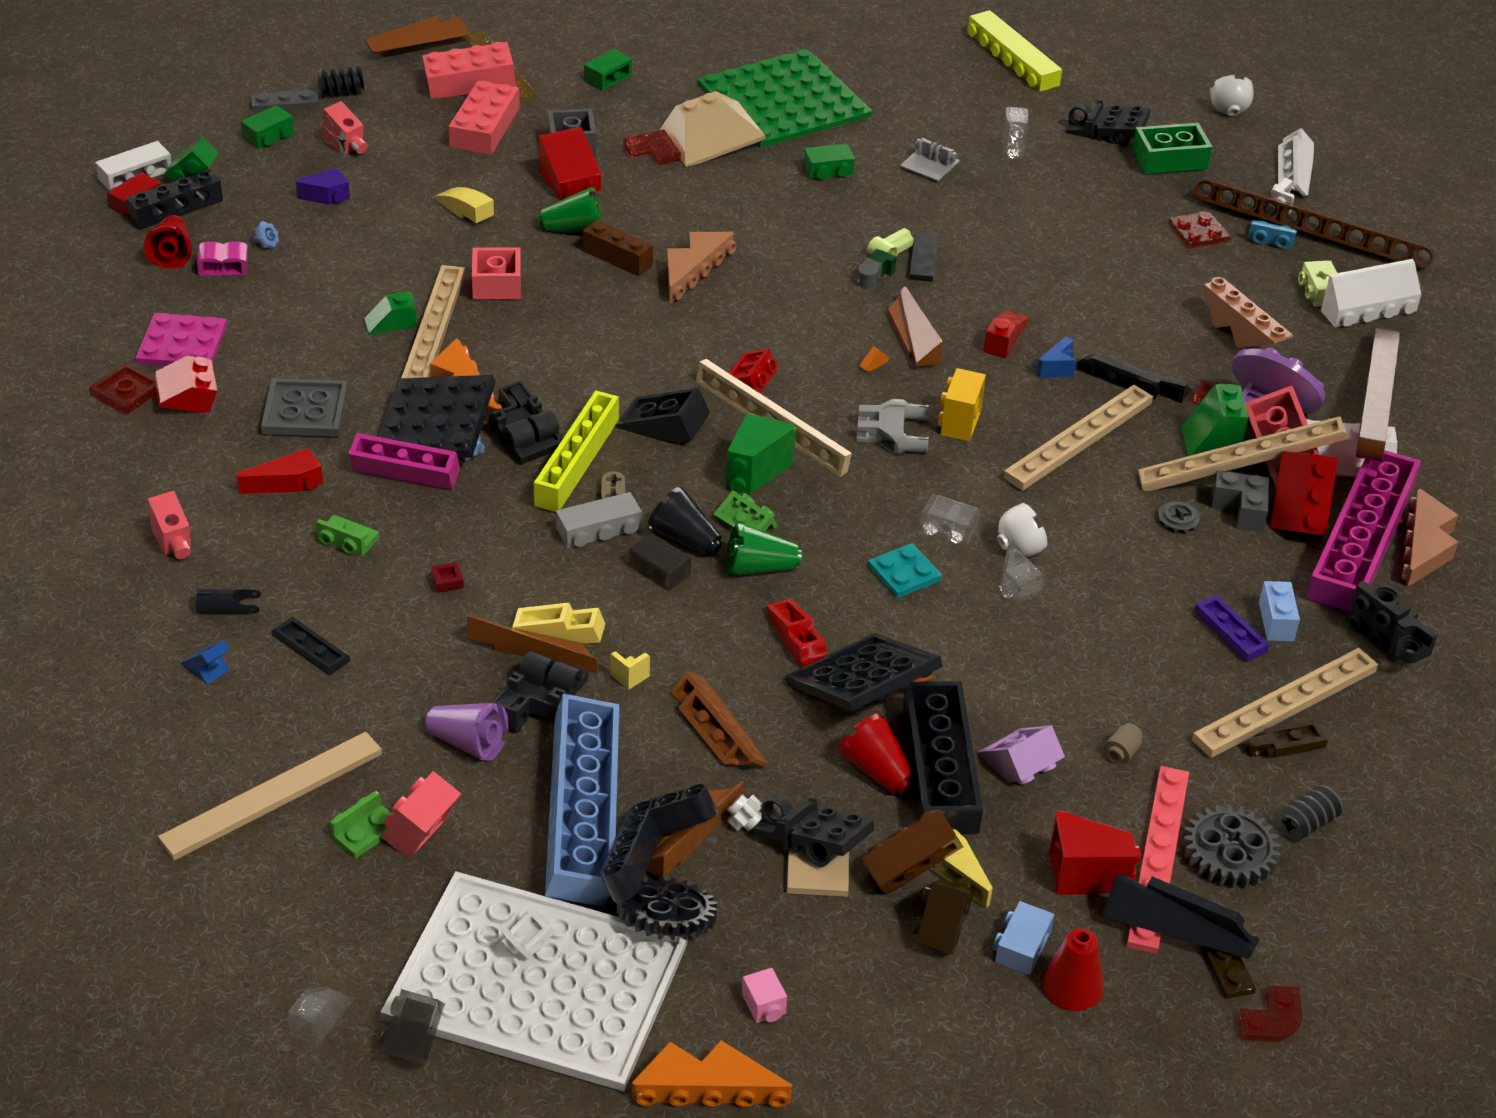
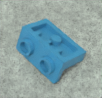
(1272, 234)

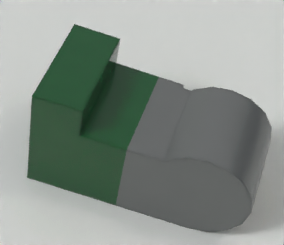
(875, 267)

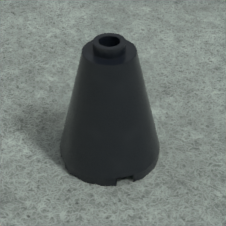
(685, 523)

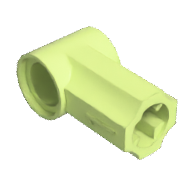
(892, 244)

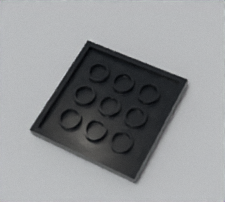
(439, 412)
(864, 672)

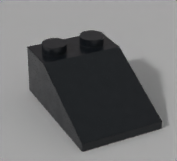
(666, 416)

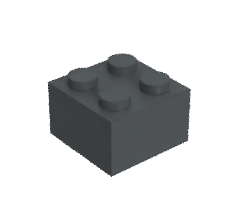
(568, 119)

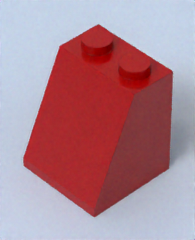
(568, 163)
(1089, 855)

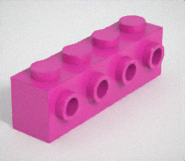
(404, 461)

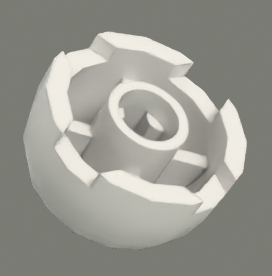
(1232, 95)
(1021, 530)

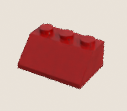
(1304, 493)

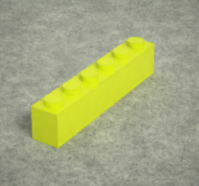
(1014, 51)
(576, 451)

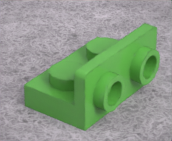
(743, 509)
(346, 535)
(360, 825)

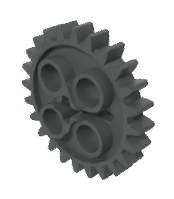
(1231, 846)

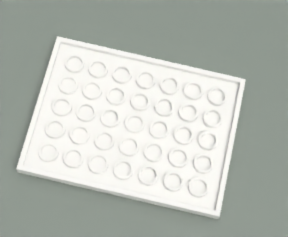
(568, 1008)

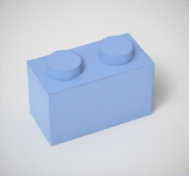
(1279, 611)
(1024, 937)

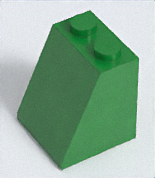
(1216, 421)
(759, 453)

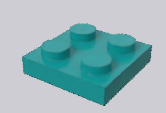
(904, 570)

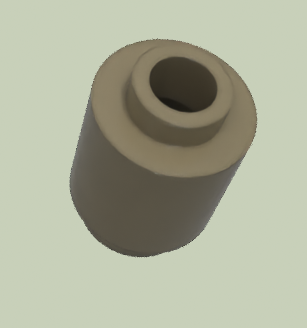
(1123, 743)

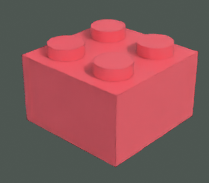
(496, 273)
(419, 814)

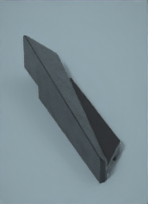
(1127, 376)
(1179, 915)

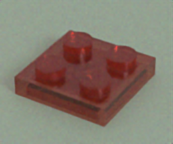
(1199, 229)
(124, 388)

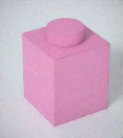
(764, 995)

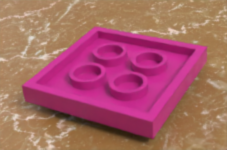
(179, 336)

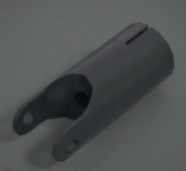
(225, 601)

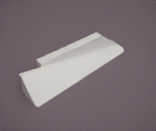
(1296, 160)

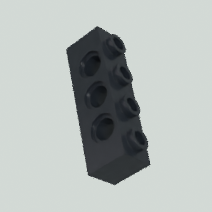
(174, 198)

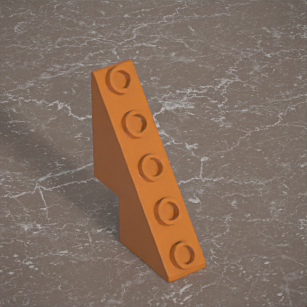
(456, 362)
(718, 1079)

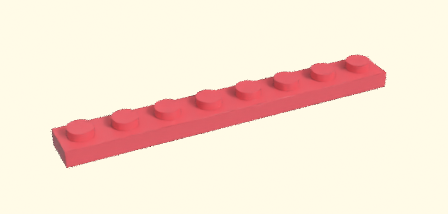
(1160, 844)

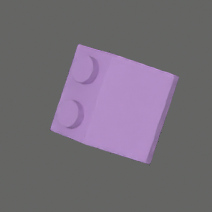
(1024, 753)

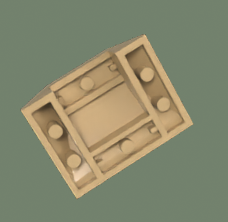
(710, 128)

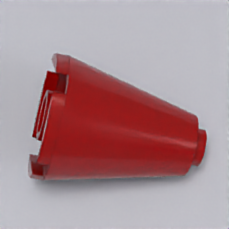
(169, 243)
(878, 755)
(1075, 973)

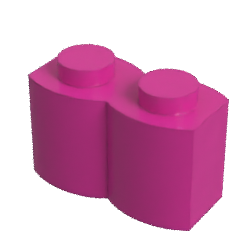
(222, 258)

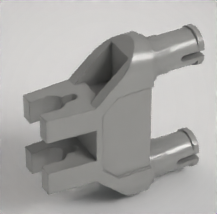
(886, 426)

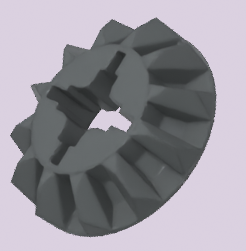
(1189, 514)

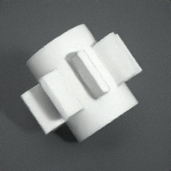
(745, 812)

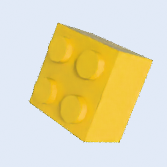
(961, 404)

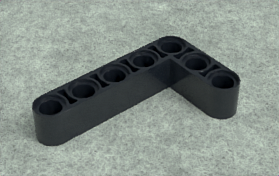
(642, 831)

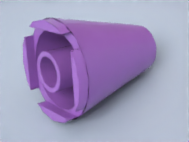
(470, 727)

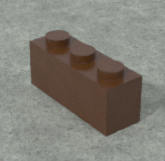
(618, 248)
(912, 851)

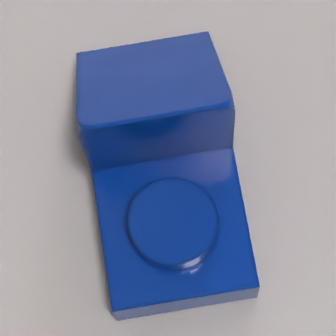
(1058, 361)
(208, 662)

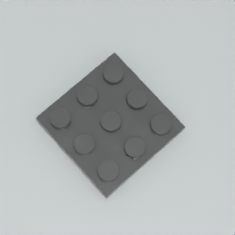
(304, 407)

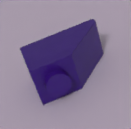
(323, 187)

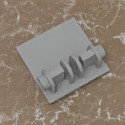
(931, 160)

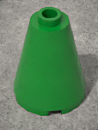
(571, 213)
(759, 551)

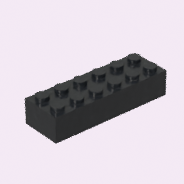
(942, 753)

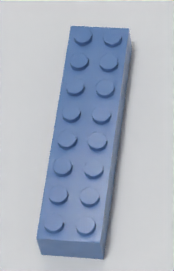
(582, 799)

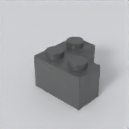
(1242, 495)

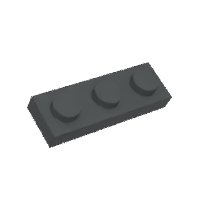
(285, 100)

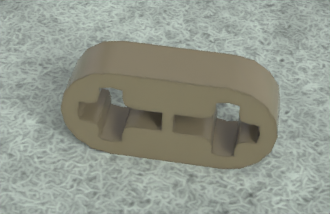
(607, 490)

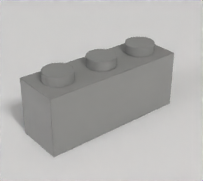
(598, 520)

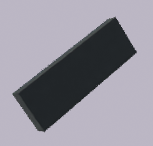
(923, 257)
(311, 646)

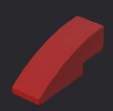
(797, 631)

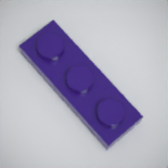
(1231, 628)

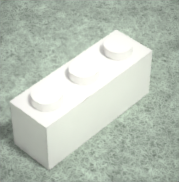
(117, 169)

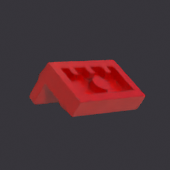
(755, 369)

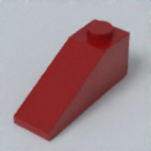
(1004, 333)
(282, 475)

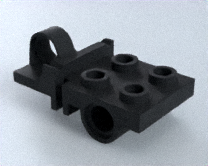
(1107, 121)
(524, 424)
(1387, 625)
(538, 688)
(820, 832)

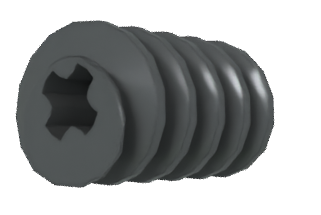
(1309, 812)

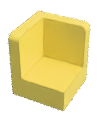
(630, 670)

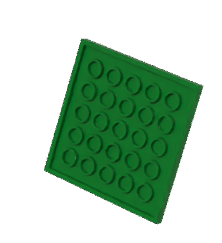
(788, 96)

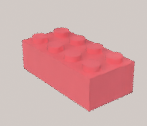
(459, 69)
(484, 117)
(1275, 414)

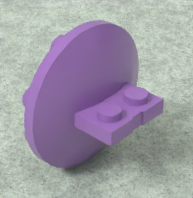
(1268, 372)

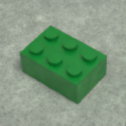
(1172, 148)

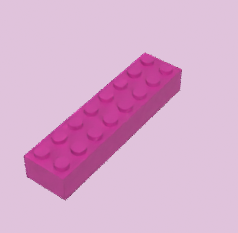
(1363, 529)

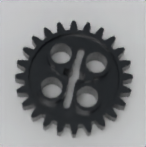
(669, 909)

